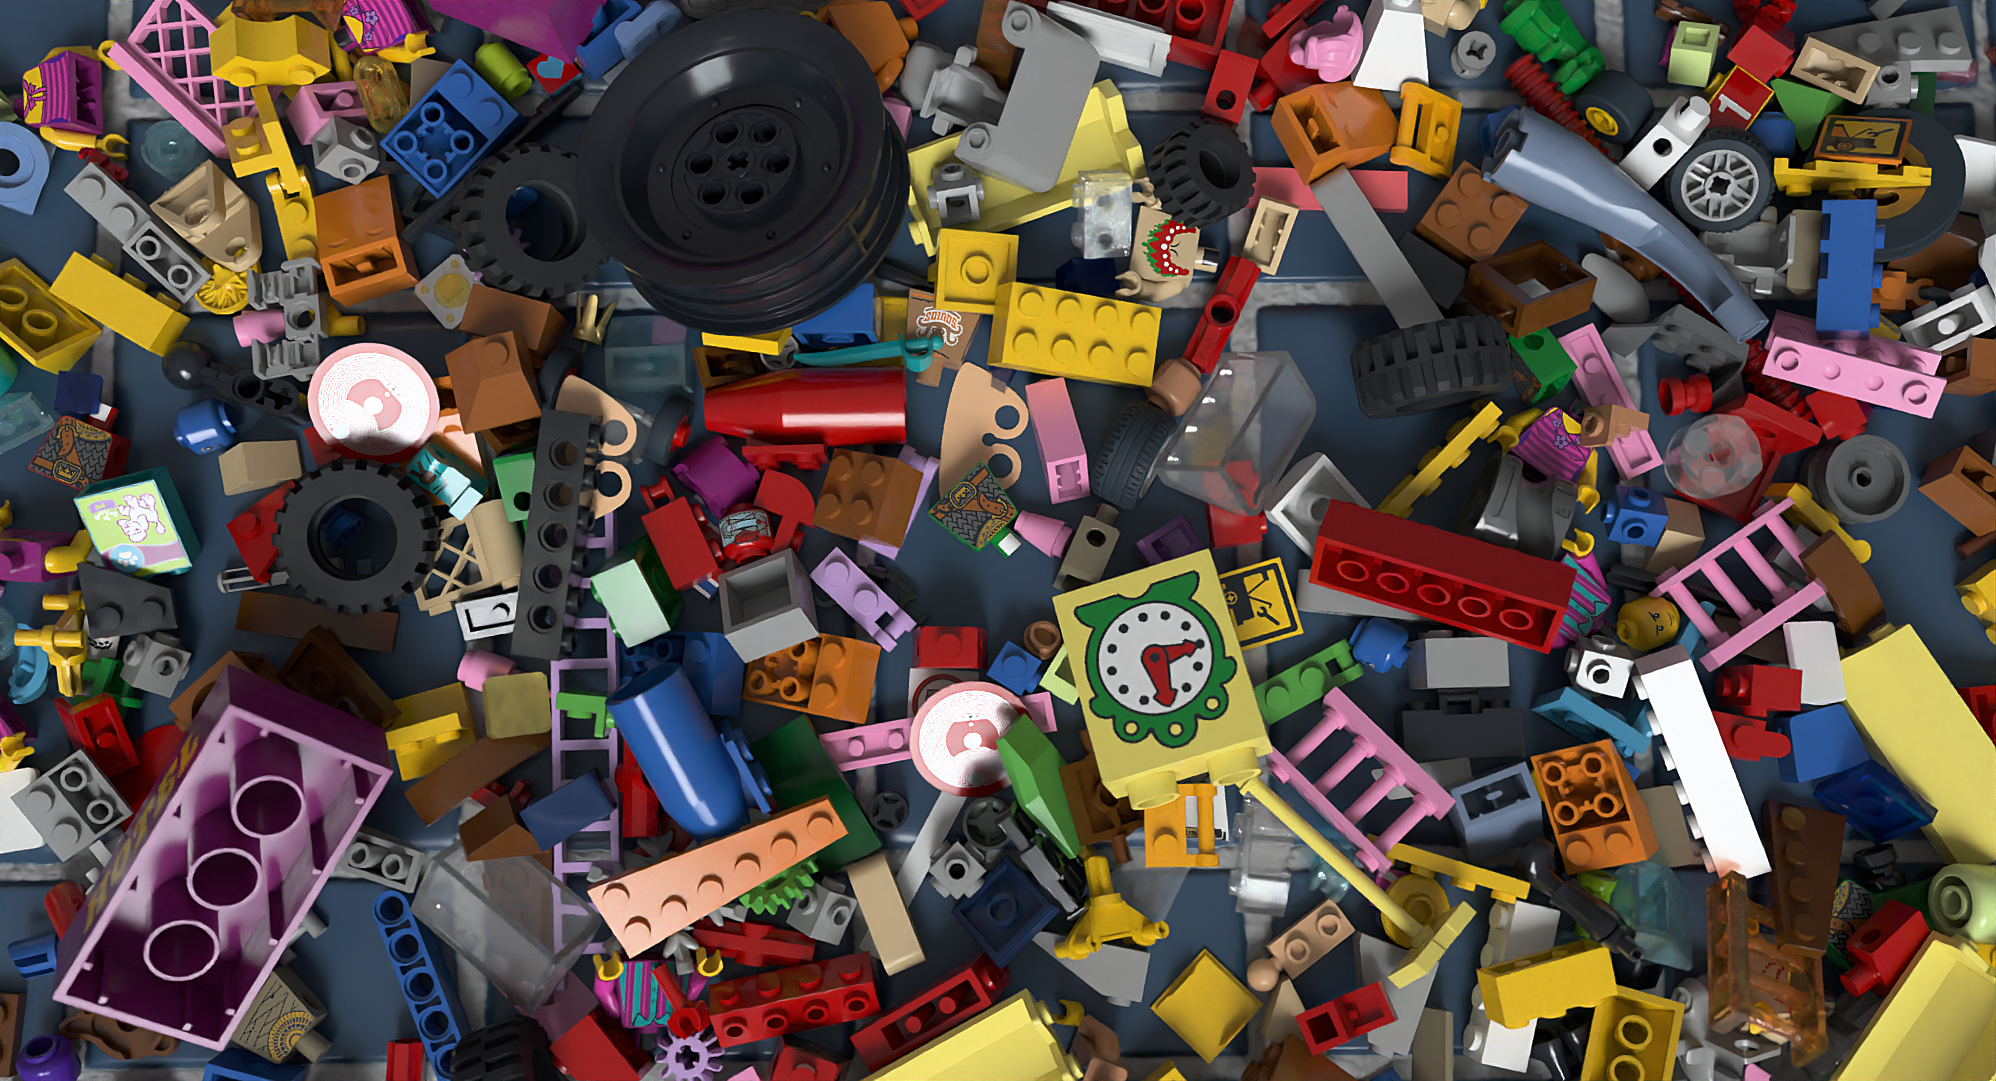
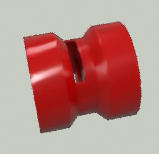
(1686, 394)

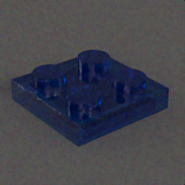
(1875, 802)

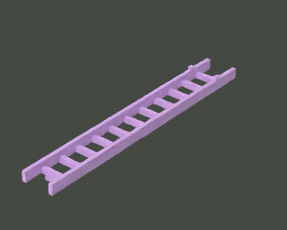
(559, 744)

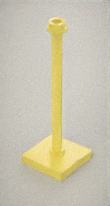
(1427, 941)

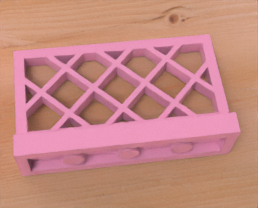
(171, 92)

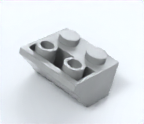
(72, 804)

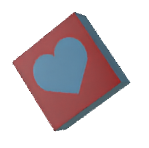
(552, 73)

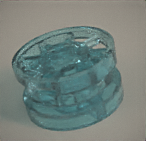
(172, 150)
(1327, 878)

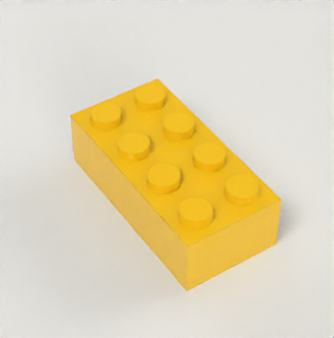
(1074, 335)

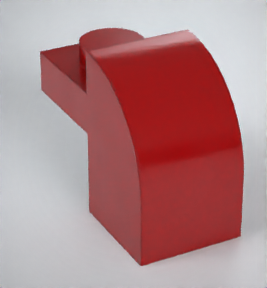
(792, 502)
(1346, 1017)

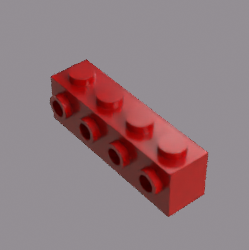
(794, 999)

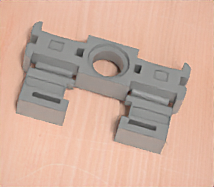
(297, 293)

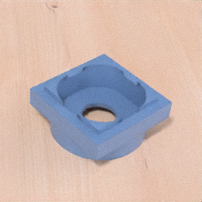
(34, 155)

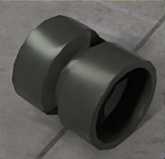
(980, 824)

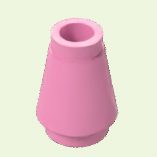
(260, 325)
(1045, 533)

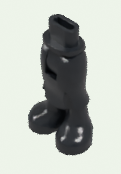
(1543, 868)
(1550, 1050)

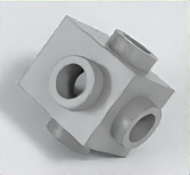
(1892, 86)
(345, 150)
(955, 194)
(155, 663)
(1599, 666)
(969, 857)
(823, 910)

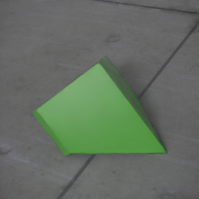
(1807, 107)

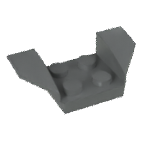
(1692, 338)

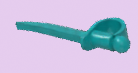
(878, 351)

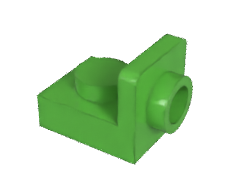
(582, 704)

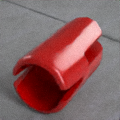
(63, 904)

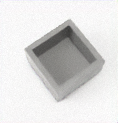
(767, 605)
(1459, 662)

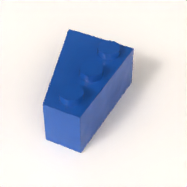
(1849, 270)

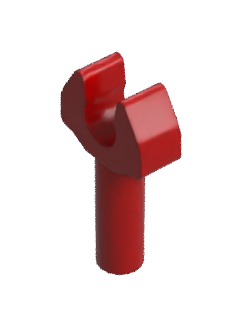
(682, 1007)

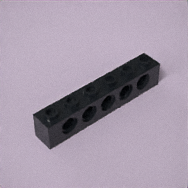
(531, 632)

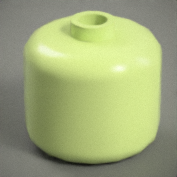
(1965, 901)

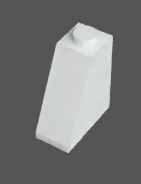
(1392, 46)

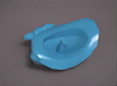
(29, 673)

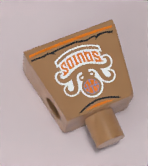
(954, 327)

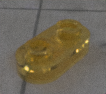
(381, 96)

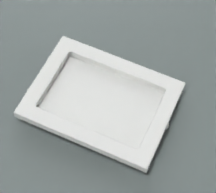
(1115, 37)

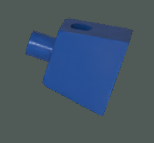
(1820, 741)

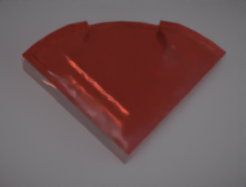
(1253, 40)

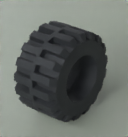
(1202, 173)

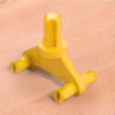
(62, 641)
(1107, 918)

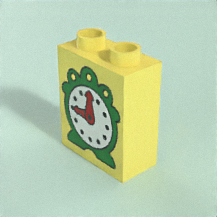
(1163, 680)

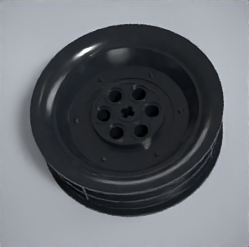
(745, 172)

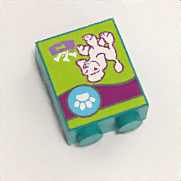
(139, 524)

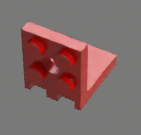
(1778, 435)

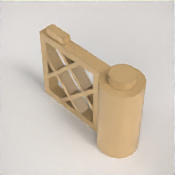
(497, 553)

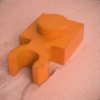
(1898, 294)

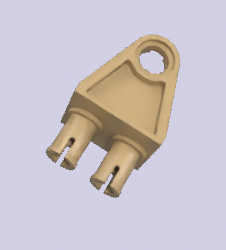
(213, 216)

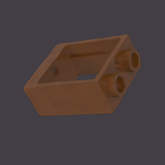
(1494, 290)

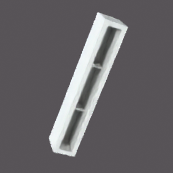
(1701, 763)

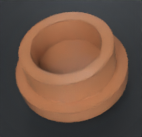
(1042, 640)

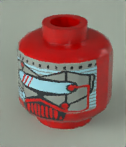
(746, 534)

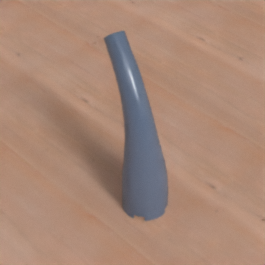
(1578, 181)

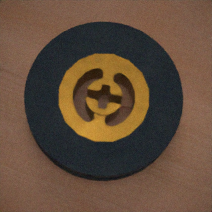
(1911, 214)

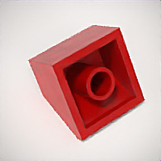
(600, 1051)

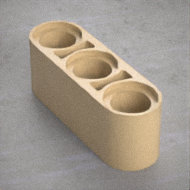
(886, 913)

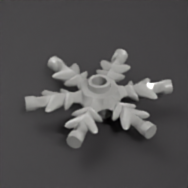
(679, 942)

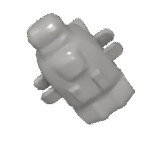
(950, 87)
(1757, 252)
(1707, 1053)

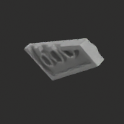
(1928, 38)

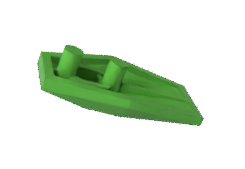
(1036, 781)

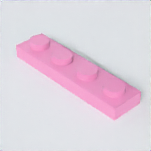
(1601, 385)

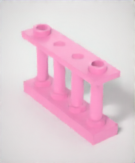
(1867, 370)
(1753, 622)
(1397, 771)

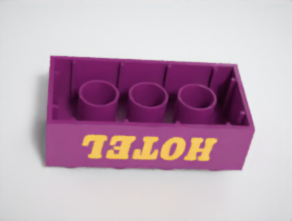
(222, 861)

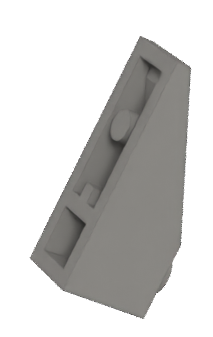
(1112, 971)

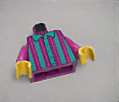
(1588, 594)
(634, 996)

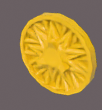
(226, 289)
(1420, 898)

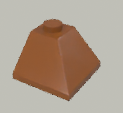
(494, 382)

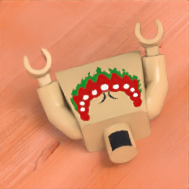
(1162, 252)

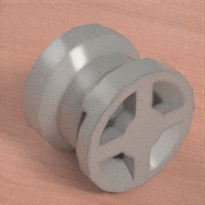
(1465, 62)

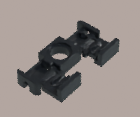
(1061, 876)

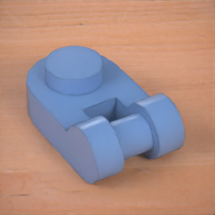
(655, 22)

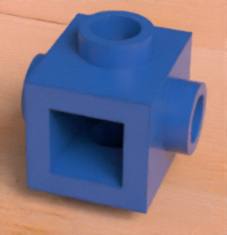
(1634, 515)

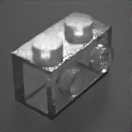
(1103, 213)

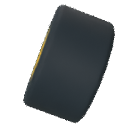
(1614, 106)

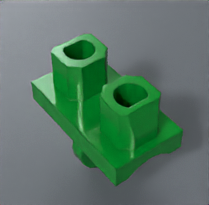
(106, 679)

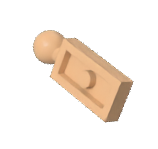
(1300, 945)

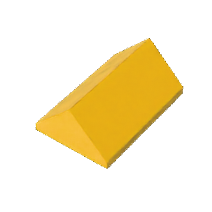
(40, 323)
(1633, 1038)

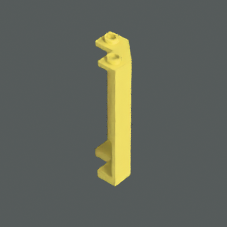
(1098, 144)
(1925, 738)
(1933, 1021)
(998, 1045)

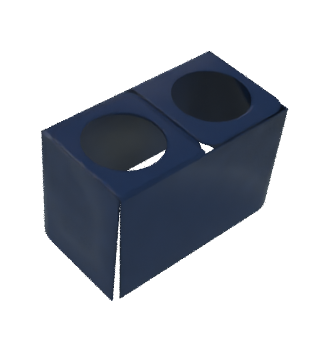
(569, 809)

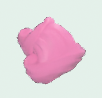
(1330, 46)

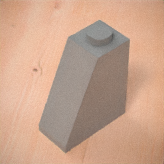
(1374, 962)

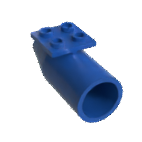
(695, 771)

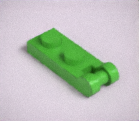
(1306, 682)

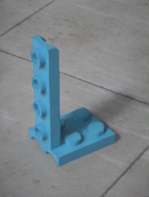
(1579, 717)

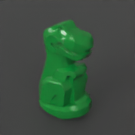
(1549, 31)

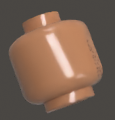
(1174, 386)

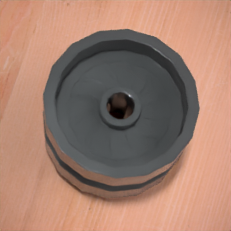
(1857, 478)

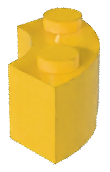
(269, 52)

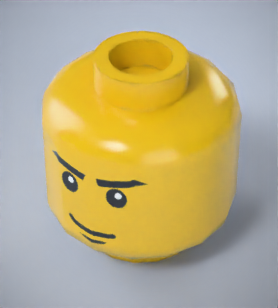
(1648, 623)

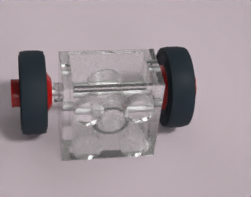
(657, 435)

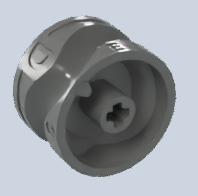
(1515, 512)

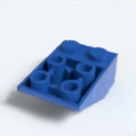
(452, 128)
(704, 656)

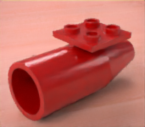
(802, 411)

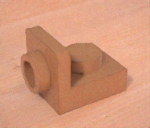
(1609, 421)

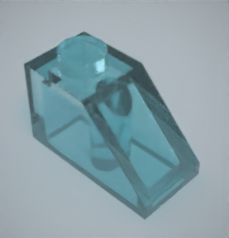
(21, 419)

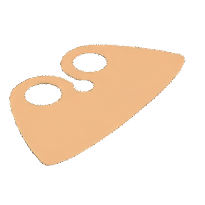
(583, 397)
(967, 419)

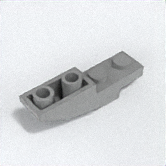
(140, 230)
(383, 859)

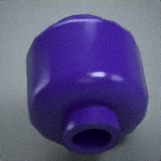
(49, 1059)

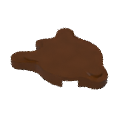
(118, 1037)

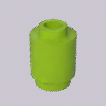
(502, 70)

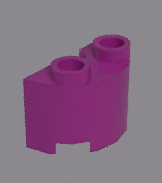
(717, 476)

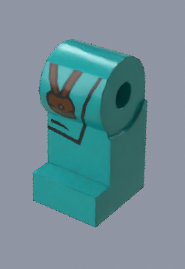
(447, 478)

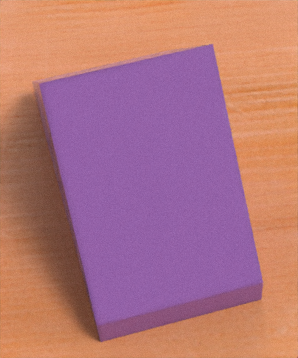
(1168, 543)

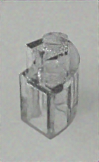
(1262, 860)

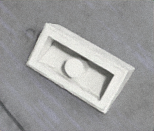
(1815, 651)

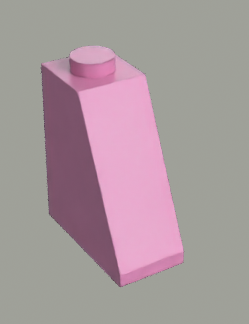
(1058, 440)

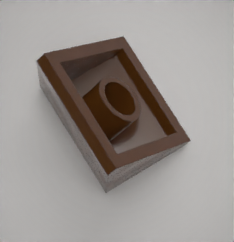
(1948, 259)

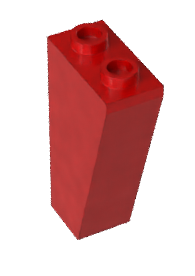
(931, 1010)

